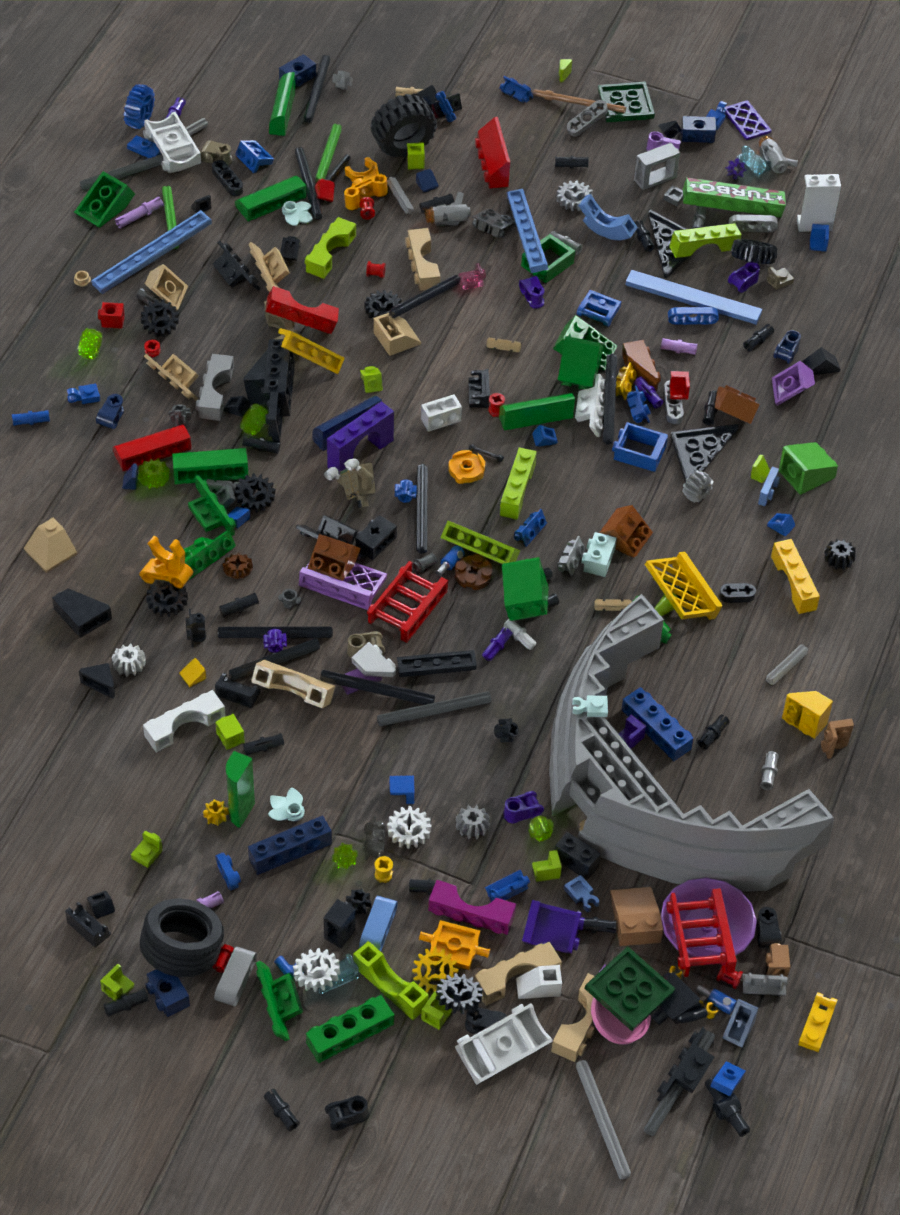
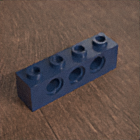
(290, 845)

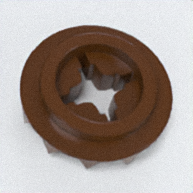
(244, 568)

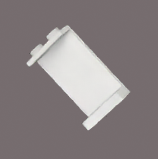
(819, 201)

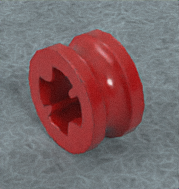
(152, 344)

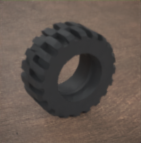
(403, 122)

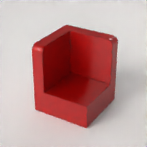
(679, 385)

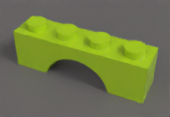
(339, 234)
(687, 241)
(516, 485)
(404, 995)

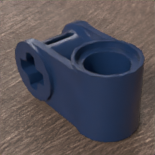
(788, 346)
(111, 411)

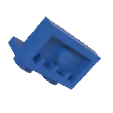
(253, 155)

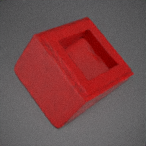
(325, 190)

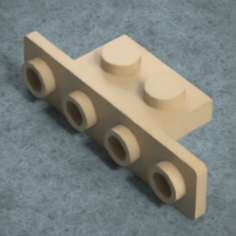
(271, 265)
(177, 372)

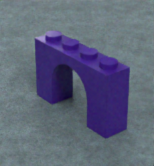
(376, 423)

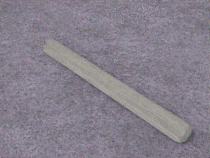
(603, 1119)

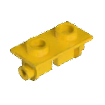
(625, 380)

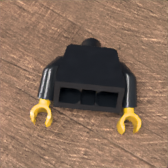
(683, 1004)

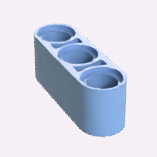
(379, 922)

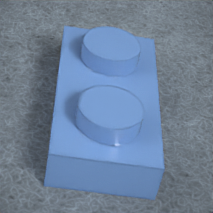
(767, 491)

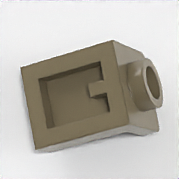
(779, 278)

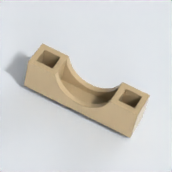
(419, 244)
(278, 677)
(494, 979)
(571, 1038)

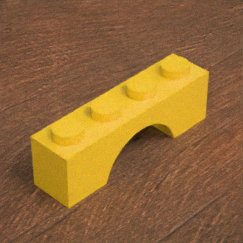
(802, 587)

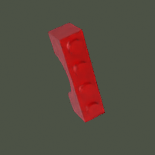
(283, 305)

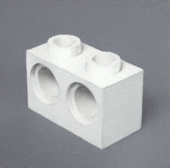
(441, 413)

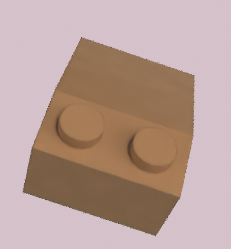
(636, 916)

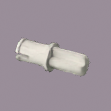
(520, 634)

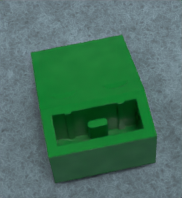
(580, 329)

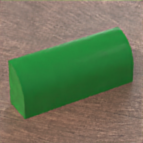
(282, 105)
(271, 198)
(537, 411)
(213, 465)
(239, 787)

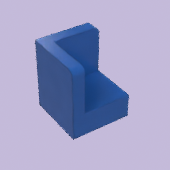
(819, 237)
(402, 786)

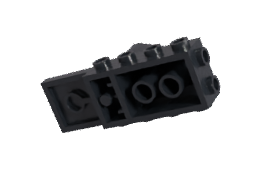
(272, 384)

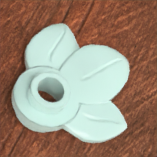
(296, 212)
(286, 805)

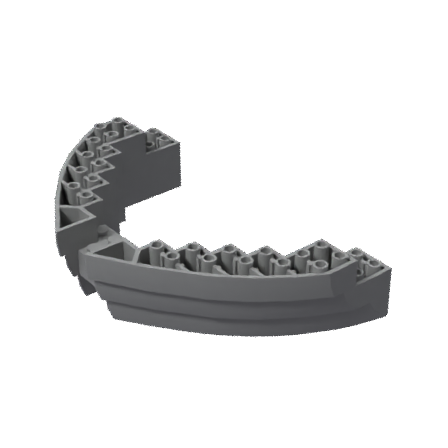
(632, 814)

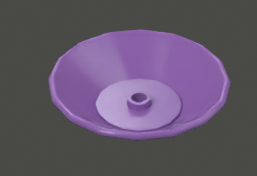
(738, 911)

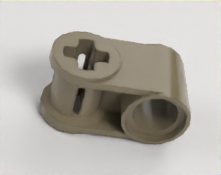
(216, 151)
(358, 641)

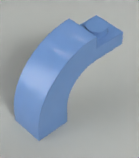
(605, 225)

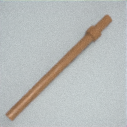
(550, 95)

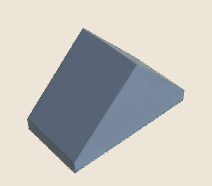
(740, 1023)

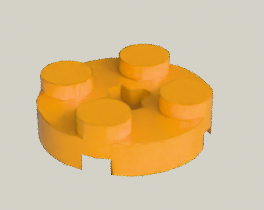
(466, 475)

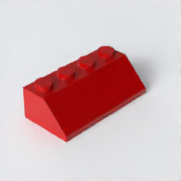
(493, 154)

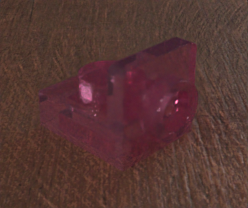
(472, 278)

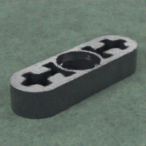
(237, 190)

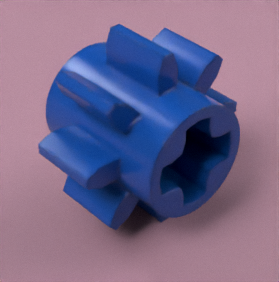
(405, 491)

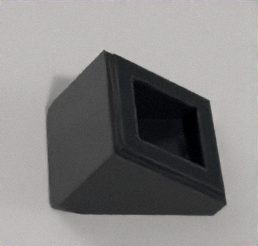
(670, 129)
(202, 204)
(237, 405)
(101, 904)

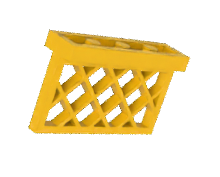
(692, 581)

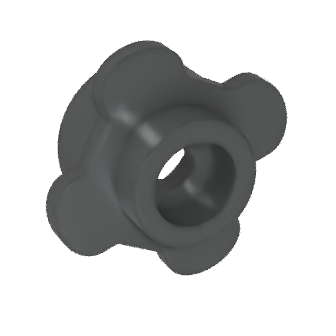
(289, 598)

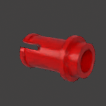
(224, 956)

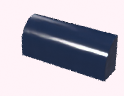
(328, 428)

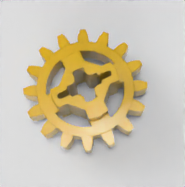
(428, 963)

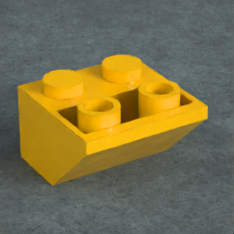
(807, 711)

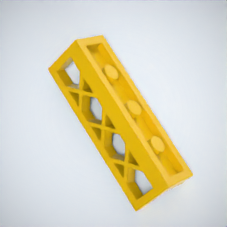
(311, 351)

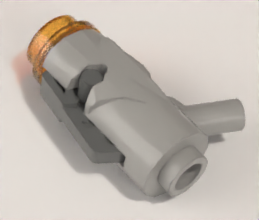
(773, 155)
(450, 214)

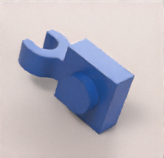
(718, 114)
(85, 393)

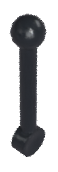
(499, 457)

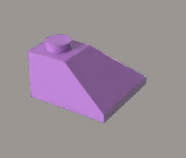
(792, 382)

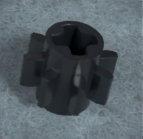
(506, 730)
(359, 901)

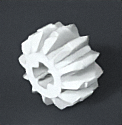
(128, 660)

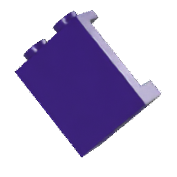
(553, 925)

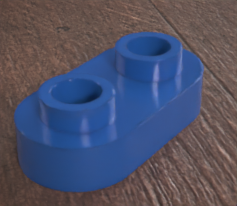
(225, 866)

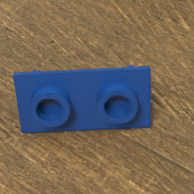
(510, 86)
(640, 410)
(531, 527)
(508, 886)

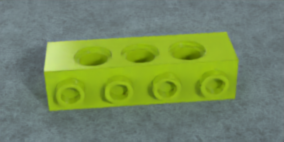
(479, 543)

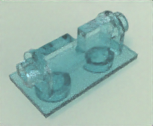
(752, 161)

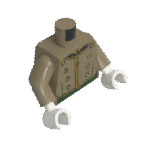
(356, 480)

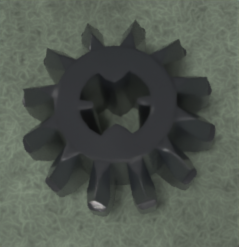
(840, 554)

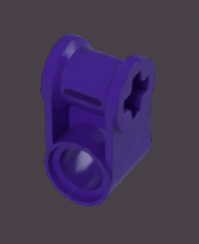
(745, 276)
(532, 291)
(525, 807)

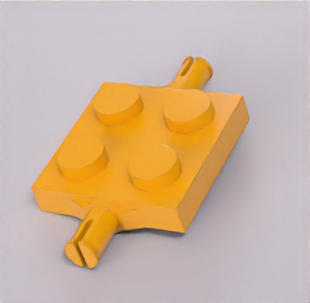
(457, 940)

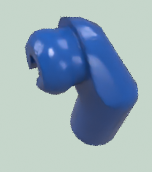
(284, 966)

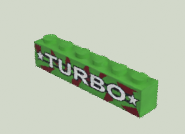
(733, 197)

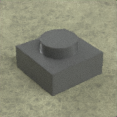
(674, 196)
(225, 495)

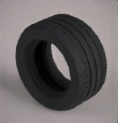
(178, 957)

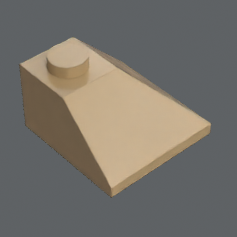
(167, 285)
(50, 545)

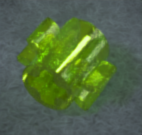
(541, 828)
(344, 856)

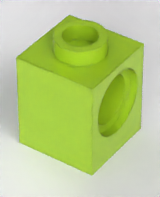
(230, 731)

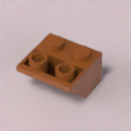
(739, 406)
(628, 529)
(333, 557)

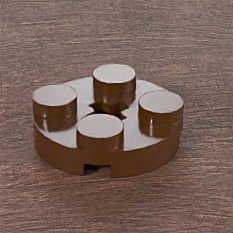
(473, 563)

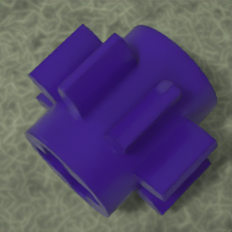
(740, 166)
(275, 640)

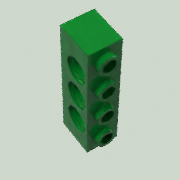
(344, 1038)

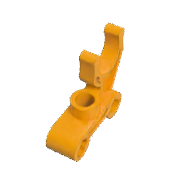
(364, 184)
(167, 565)

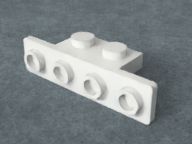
(591, 405)

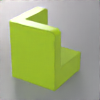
(416, 155)
(547, 869)
(116, 984)
(434, 1013)

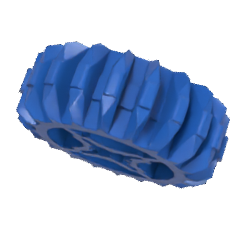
(139, 106)

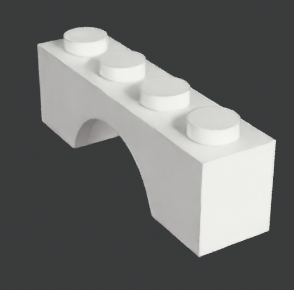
(203, 709)

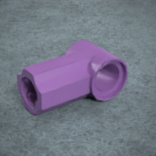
(657, 140)

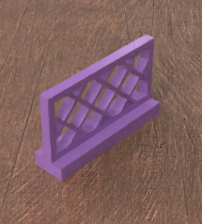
(344, 591)

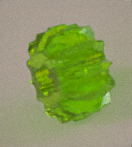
(90, 343)
(254, 419)
(153, 473)

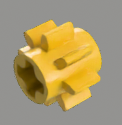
(216, 812)

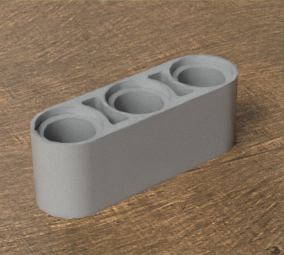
(235, 976)

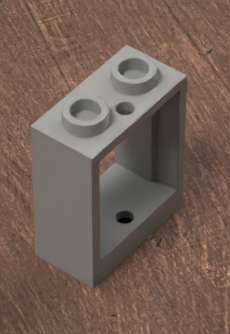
(644, 161)

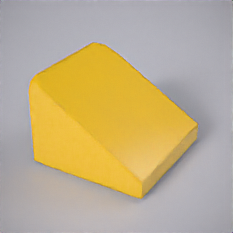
(193, 673)

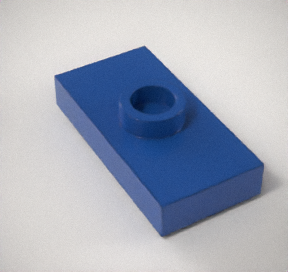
(143, 147)
(727, 1078)

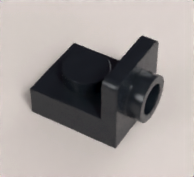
(290, 248)

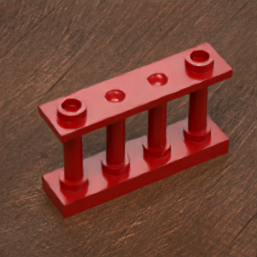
(417, 615)
(718, 921)

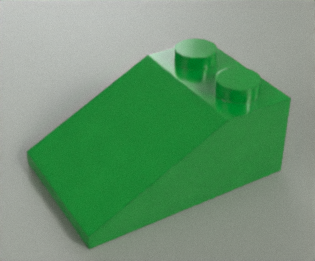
(104, 200)

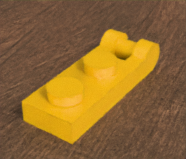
(817, 1023)

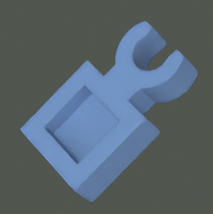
(579, 891)

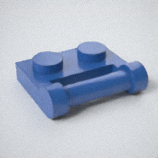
(601, 304)

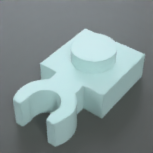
(594, 706)

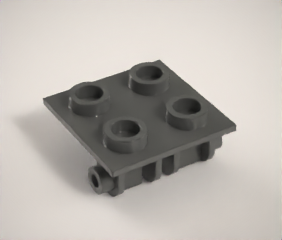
(492, 222)

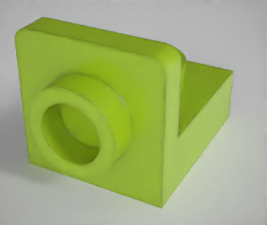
(148, 849)

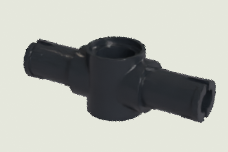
(728, 1108)

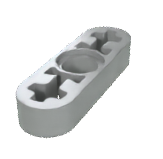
(586, 124)
(764, 219)
(672, 407)

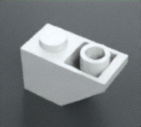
(372, 663)
(540, 983)

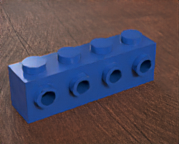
(659, 724)

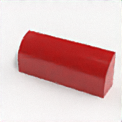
(152, 447)

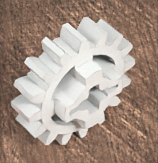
(419, 827)
(316, 970)

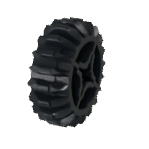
(754, 251)

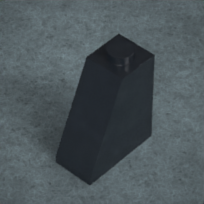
(80, 611)

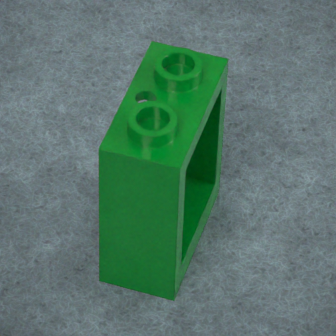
(566, 260)

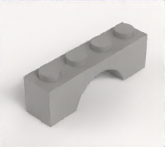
(219, 371)

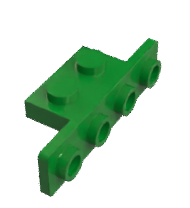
(208, 510)
(207, 551)
(281, 999)

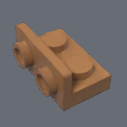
(836, 736)

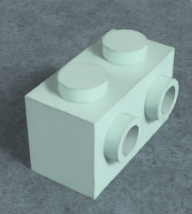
(599, 554)

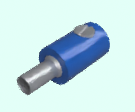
(450, 559)
(718, 999)

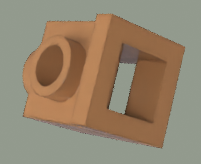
(778, 960)

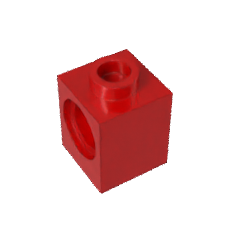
(111, 315)

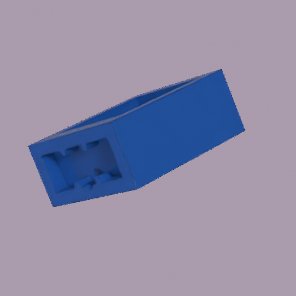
(642, 435)

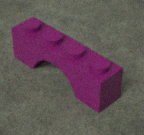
(493, 916)

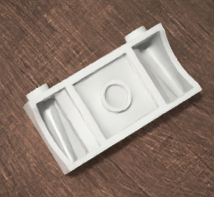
(173, 142)
(502, 1043)

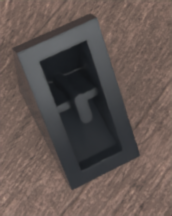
(822, 362)
(98, 678)

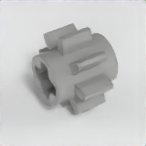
(342, 80)

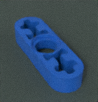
(687, 311)

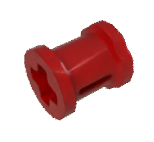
(367, 208)
(376, 269)
(495, 400)
(730, 978)

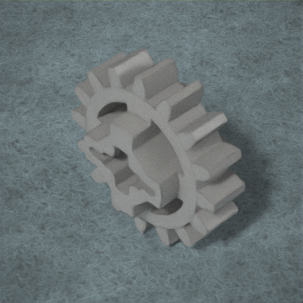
(572, 194)

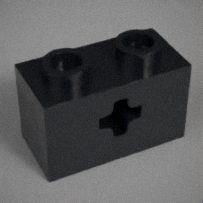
(376, 537)
(577, 856)
(339, 923)

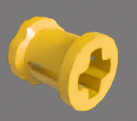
(383, 869)

